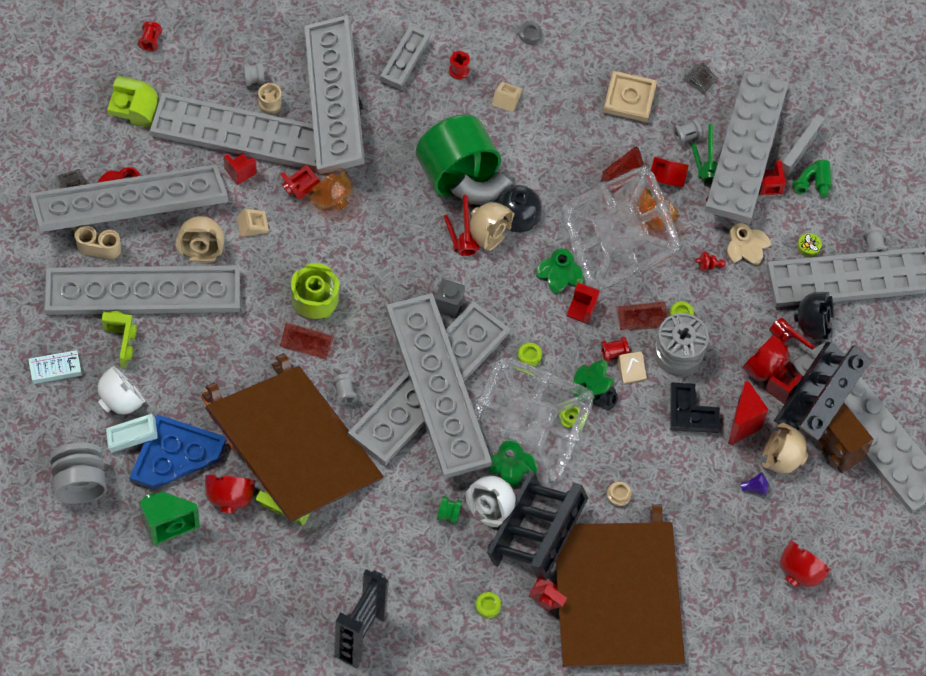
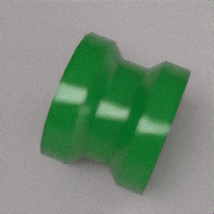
(449, 510)

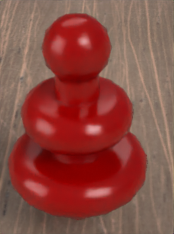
(706, 261)

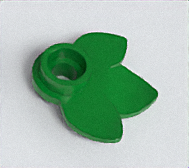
(560, 274)
(594, 378)
(514, 466)

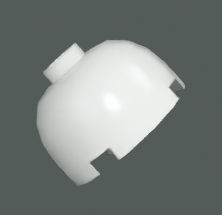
(118, 393)
(492, 499)

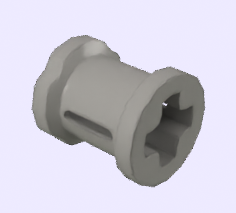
(687, 132)
(874, 239)
(345, 389)

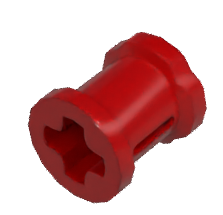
(150, 36)
(459, 65)
(614, 349)

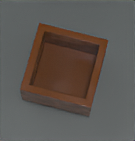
(844, 440)

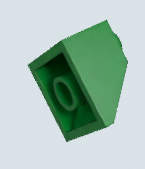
(167, 516)

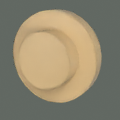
(619, 493)

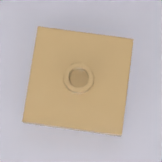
(629, 96)

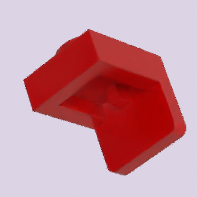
(300, 182)
(546, 594)

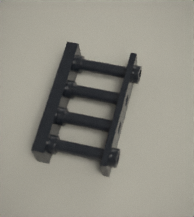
(823, 389)
(553, 540)
(353, 627)

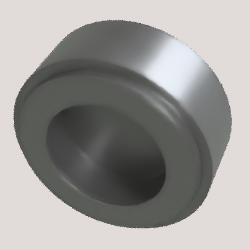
(530, 33)

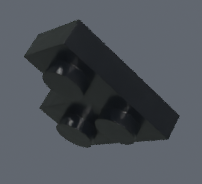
(687, 416)

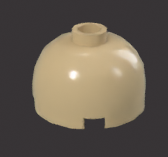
(488, 224)
(200, 239)
(788, 447)

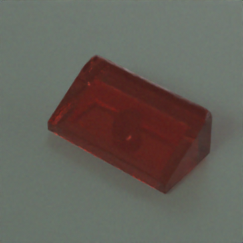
(626, 163)
(641, 315)
(306, 340)

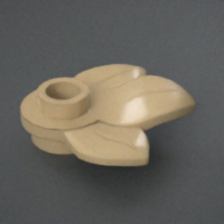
(749, 247)

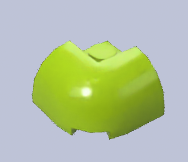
(133, 101)

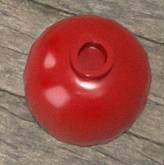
(769, 360)
(229, 492)
(802, 566)

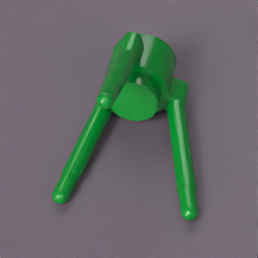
(707, 171)

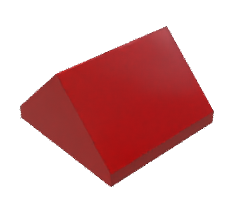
(748, 415)

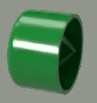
(457, 148)

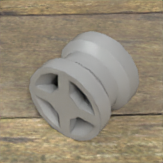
(253, 74)

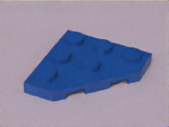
(175, 453)

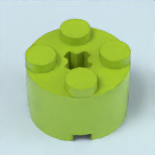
(315, 291)

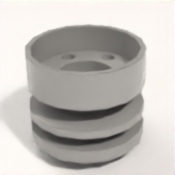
(678, 355)
(78, 473)

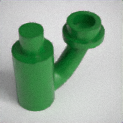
(823, 181)

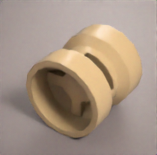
(269, 98)

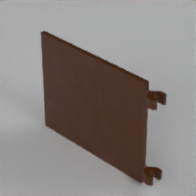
(292, 441)
(620, 595)

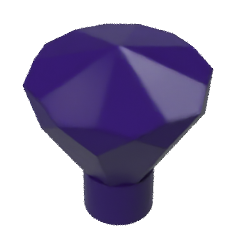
(757, 484)

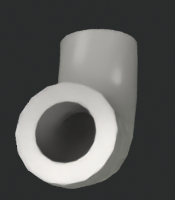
(480, 192)

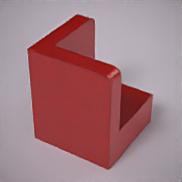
(240, 168)
(669, 171)
(773, 180)
(583, 303)
(782, 388)

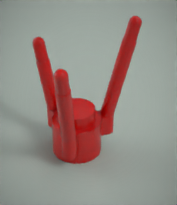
(464, 244)
(785, 333)

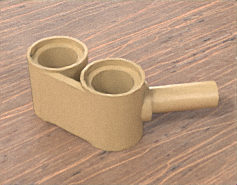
(96, 245)

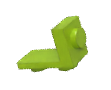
(121, 323)

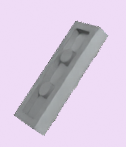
(405, 57)
(801, 144)

